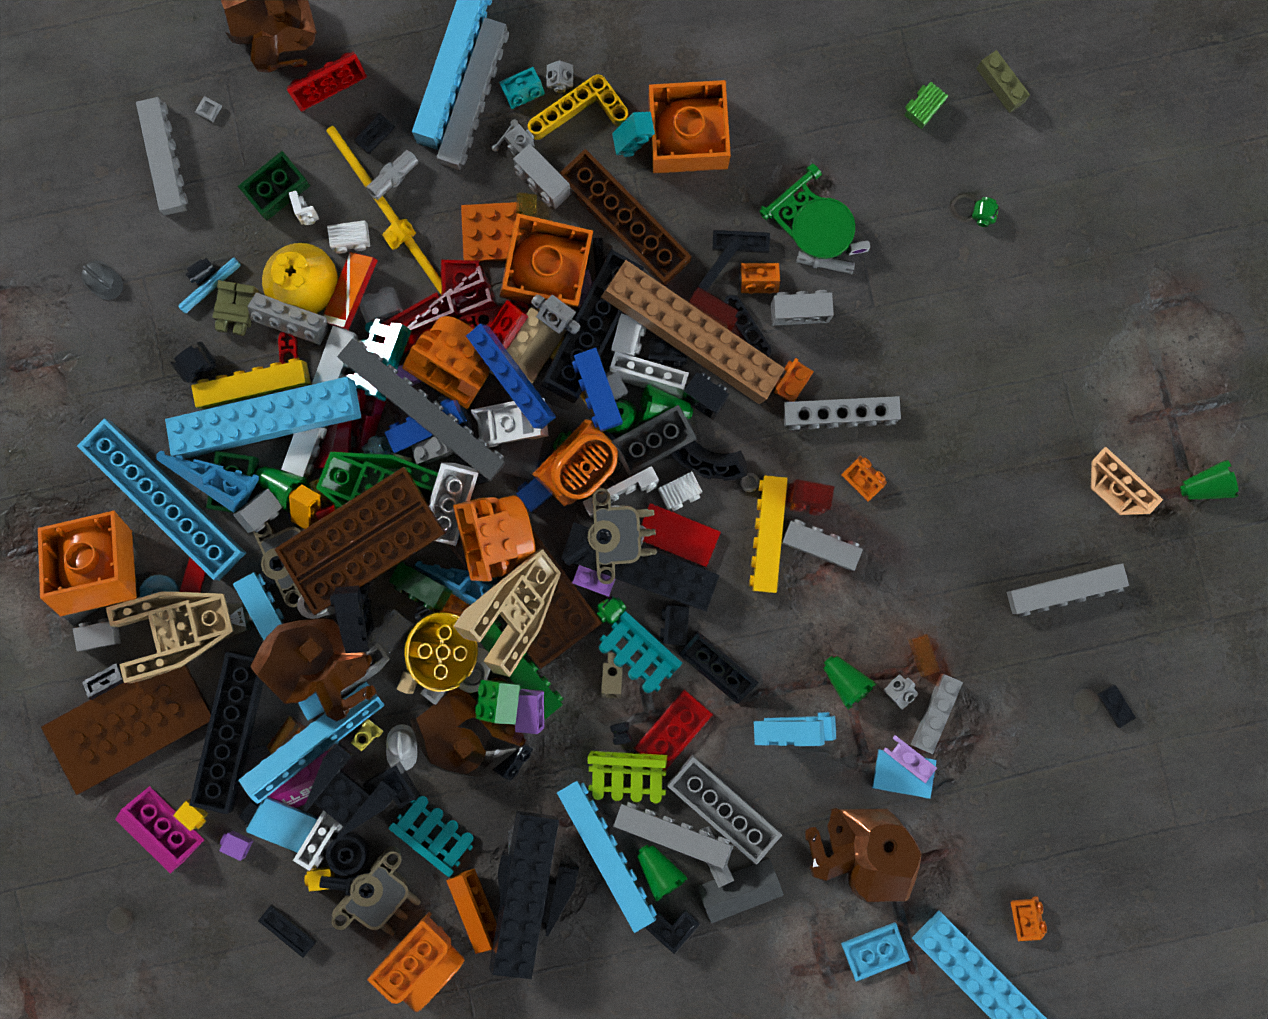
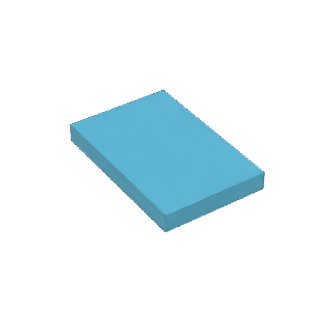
(893, 777)
(281, 824)
(875, 951)

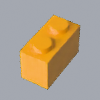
(303, 506)

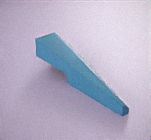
(224, 486)
(458, 581)

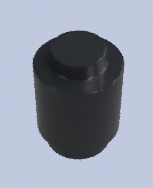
(200, 271)

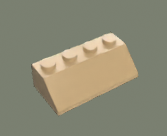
(533, 345)

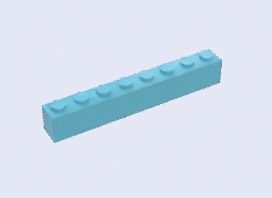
(266, 619)
(305, 748)
(606, 856)

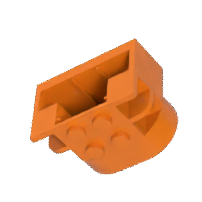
(448, 361)
(578, 464)
(494, 535)
(417, 966)

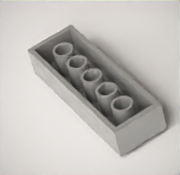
(724, 809)

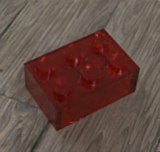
(810, 497)

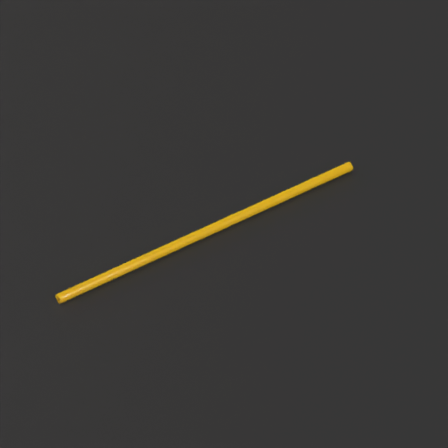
(385, 207)

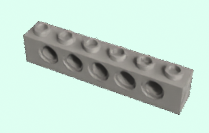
(890, 405)

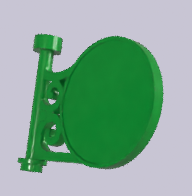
(820, 226)

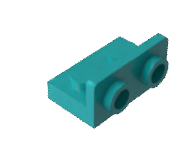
(522, 87)

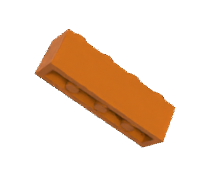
(473, 909)

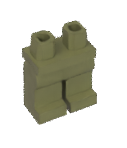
(232, 306)

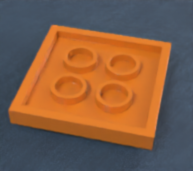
(487, 230)

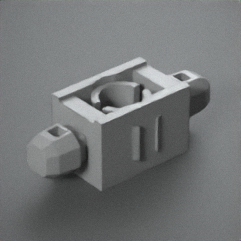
(555, 314)

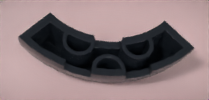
(711, 464)

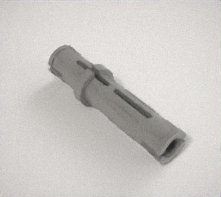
(832, 264)

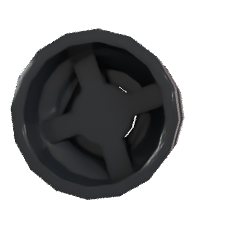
(621, 738)

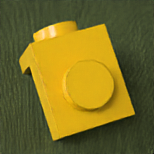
(398, 233)

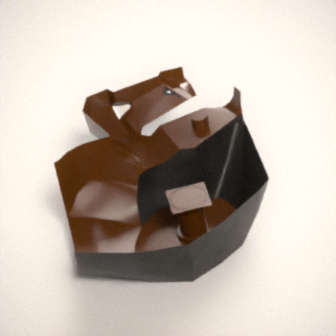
(460, 742)

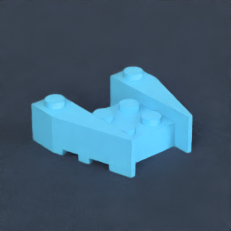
(796, 730)

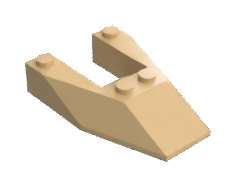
(522, 602)
(181, 628)

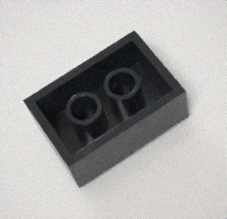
(705, 395)

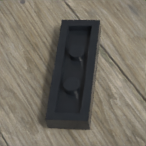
(753, 241)
(287, 931)

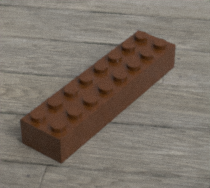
(625, 218)

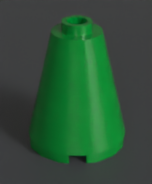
(656, 402)
(629, 417)
(1211, 483)
(280, 484)
(848, 681)
(659, 872)

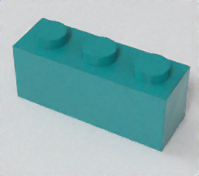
(633, 133)

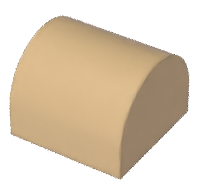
(406, 683)

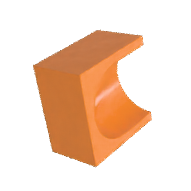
(689, 126)
(545, 261)
(86, 563)

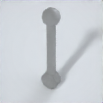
(495, 148)

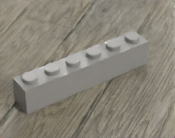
(161, 156)
(1066, 589)
(674, 836)

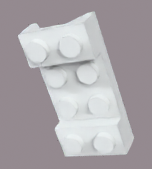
(505, 424)
(645, 480)

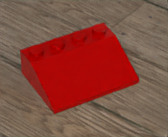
(326, 81)

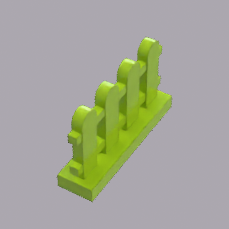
(637, 762)

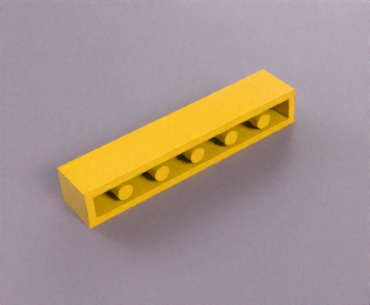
(251, 384)
(769, 534)

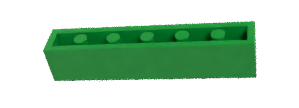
(526, 673)

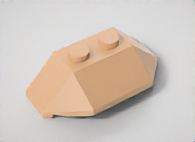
(1121, 486)

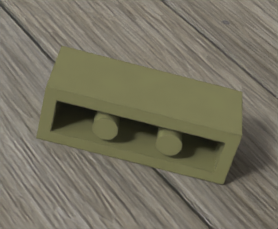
(1003, 81)

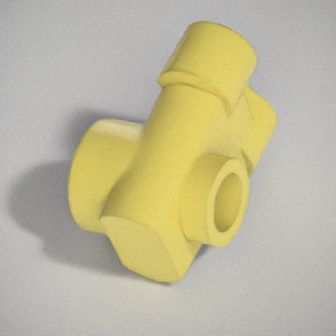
(369, 731)

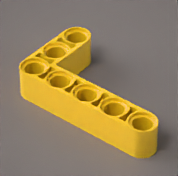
(578, 105)

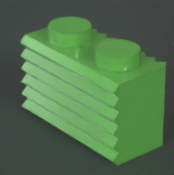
(926, 104)

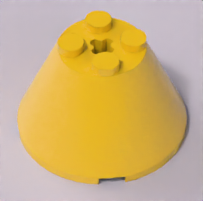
(300, 277)
(438, 654)

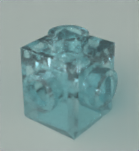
(378, 445)

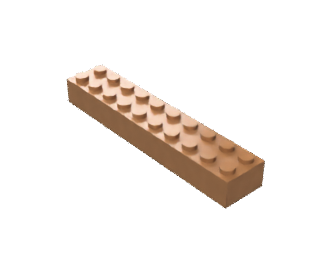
(693, 332)

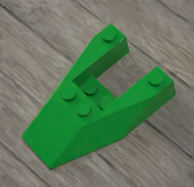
(354, 473)

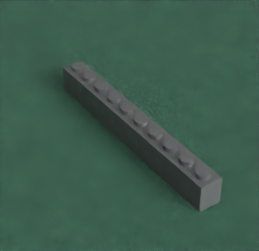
(421, 410)

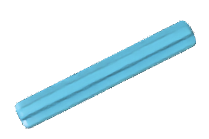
(209, 285)

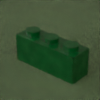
(420, 587)

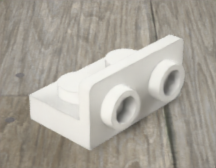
(305, 214)

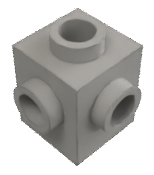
(559, 76)
(518, 139)
(901, 691)

